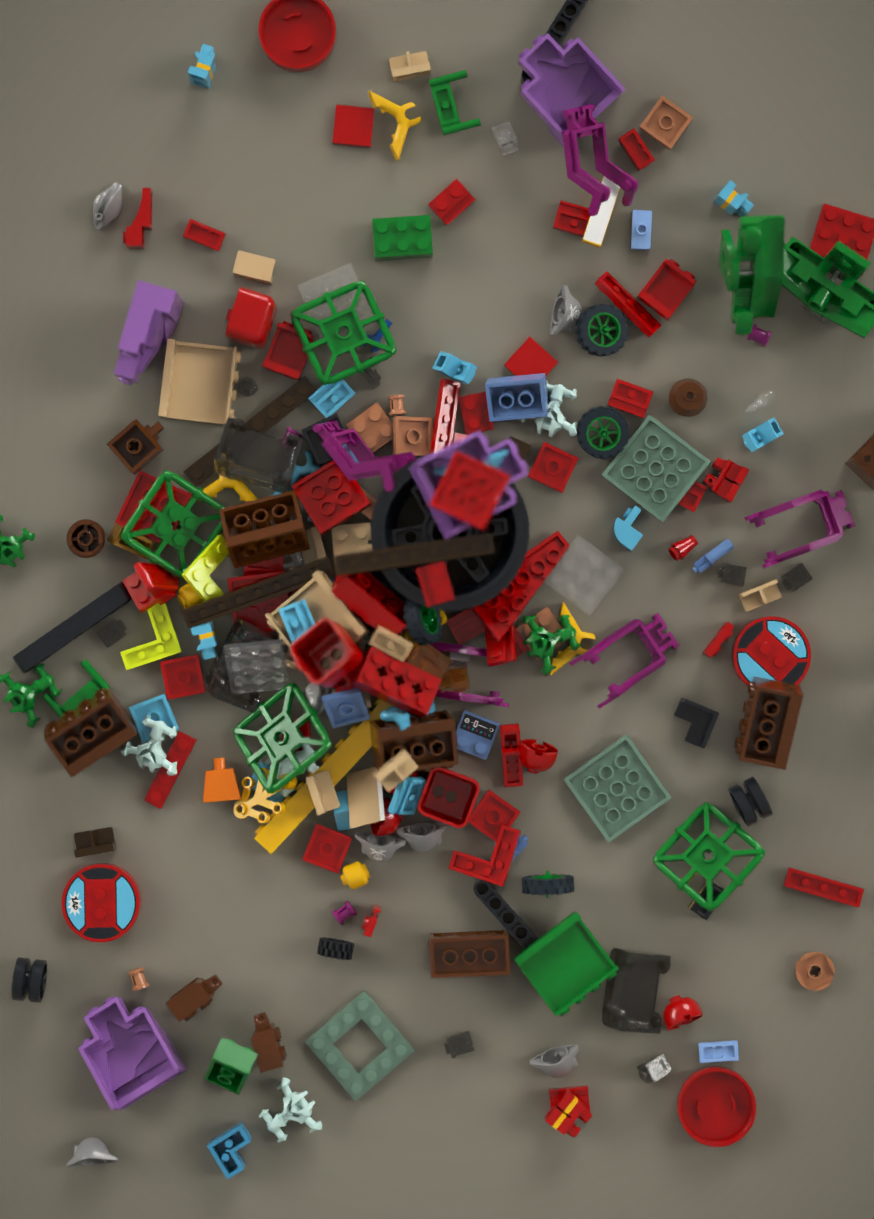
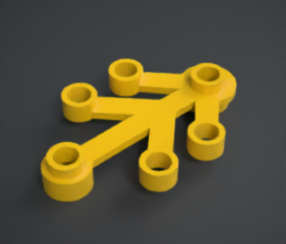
(260, 798)

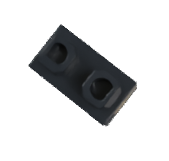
(696, 908)

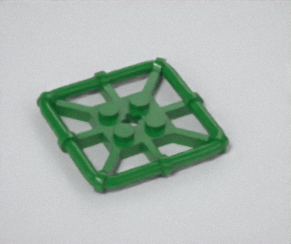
(338, 344)
(162, 525)
(292, 740)
(721, 855)

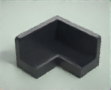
(314, 441)
(701, 720)

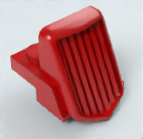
(150, 585)

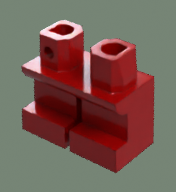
(728, 473)

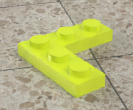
(198, 572)
(165, 645)

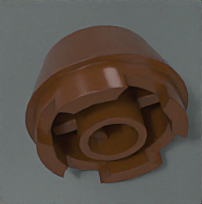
(688, 397)
(86, 538)

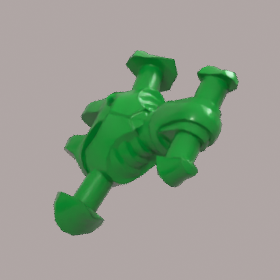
(12, 547)
(543, 642)
(23, 696)

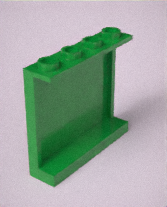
(566, 964)

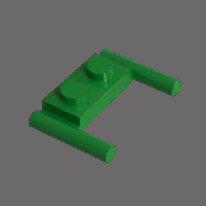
(446, 105)
(85, 692)

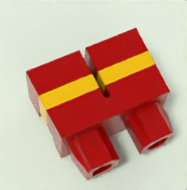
(565, 1121)

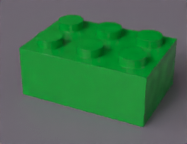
(402, 238)
(230, 1065)

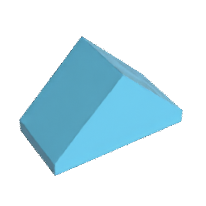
(342, 813)

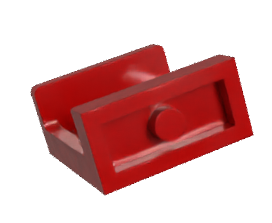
(667, 289)
(286, 352)

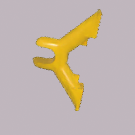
(399, 114)
(223, 482)
(566, 655)

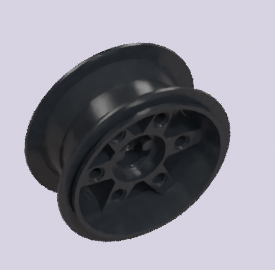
(487, 583)

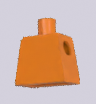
(221, 783)

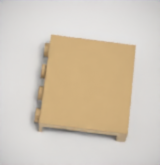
(199, 382)
(321, 605)

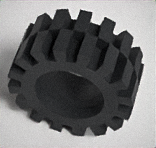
(335, 948)

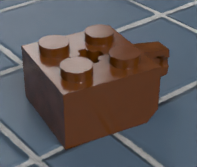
(141, 435)
(192, 996)
(267, 1044)

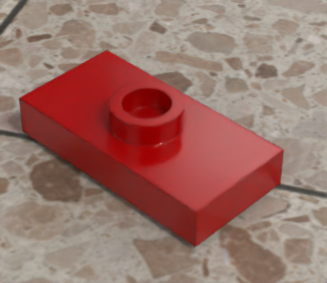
(636, 150)
(204, 235)

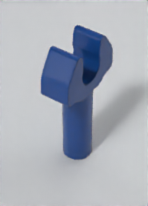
(377, 336)

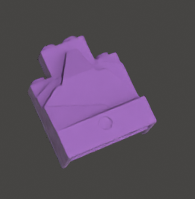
(565, 81)
(149, 324)
(477, 448)
(128, 1053)

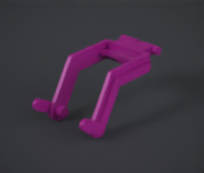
(582, 124)
(368, 463)
(833, 515)
(653, 640)
(493, 699)

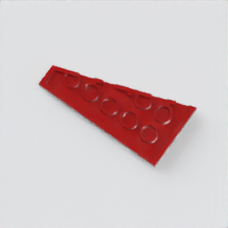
(505, 608)

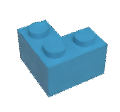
(225, 1148)

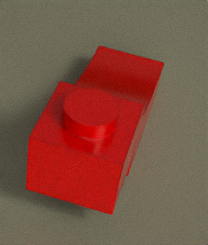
(135, 233)
(510, 755)

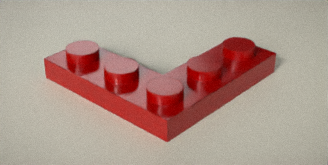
(498, 867)

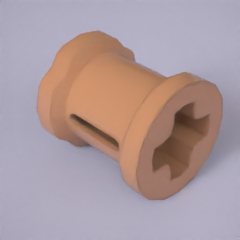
(396, 405)
(138, 979)

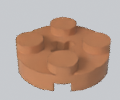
(825, 974)

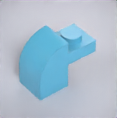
(454, 368)
(762, 435)
(623, 532)

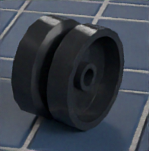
(751, 800)
(29, 980)

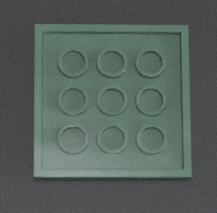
(656, 468)
(617, 788)

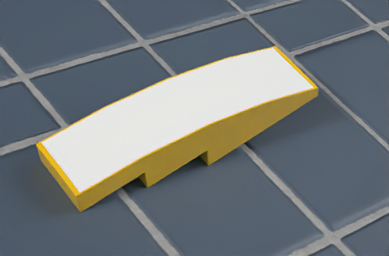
(598, 224)

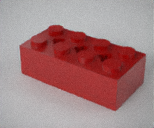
(370, 600)
(386, 688)

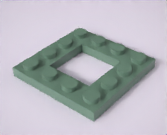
(396, 1045)

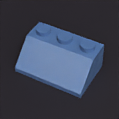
(517, 397)

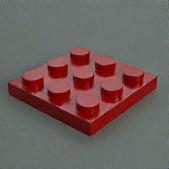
(844, 226)
(470, 490)
(138, 491)
(330, 497)
(256, 613)

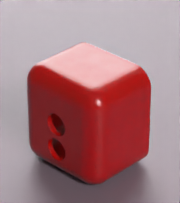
(251, 318)
(319, 644)
(438, 808)

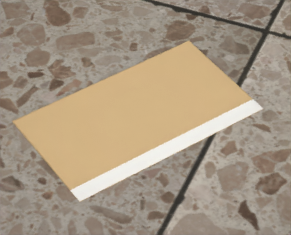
(364, 798)

